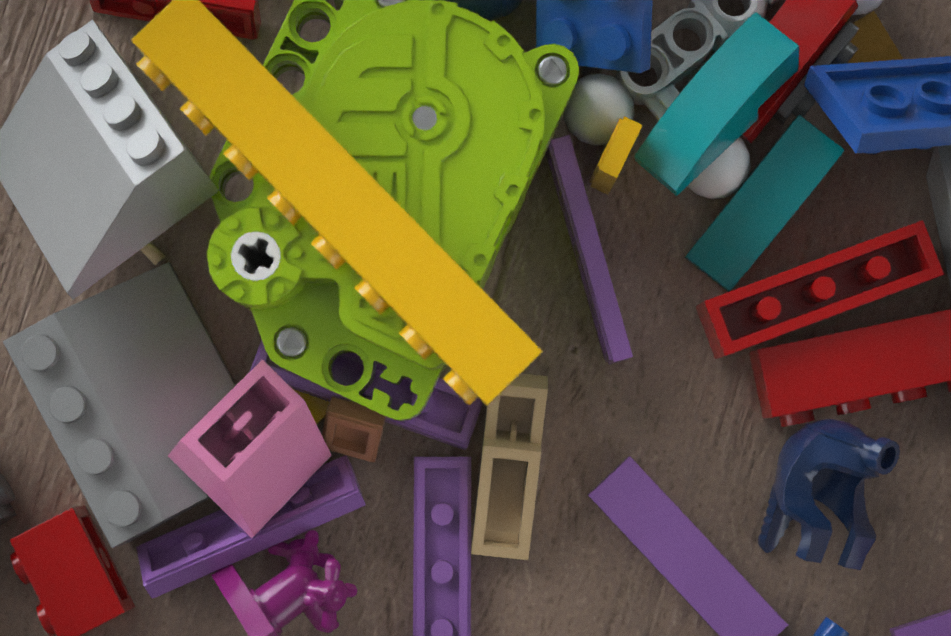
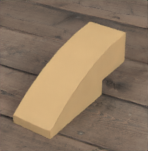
(510, 469)

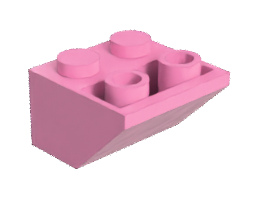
(253, 449)

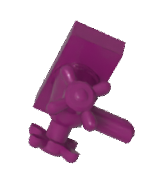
(290, 592)

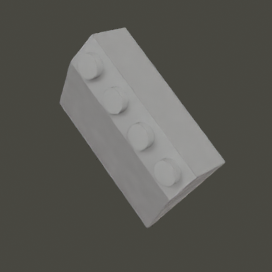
(94, 161)
(119, 392)

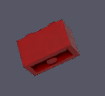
(70, 574)

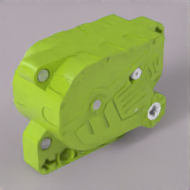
(442, 122)

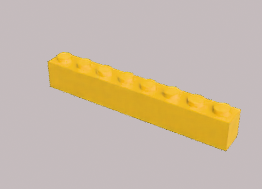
(337, 198)

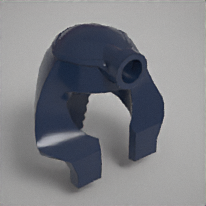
(827, 465)

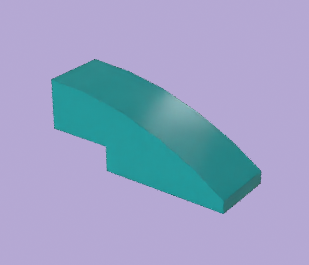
(718, 103)
(764, 203)

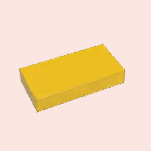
(615, 154)

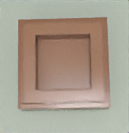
(353, 429)

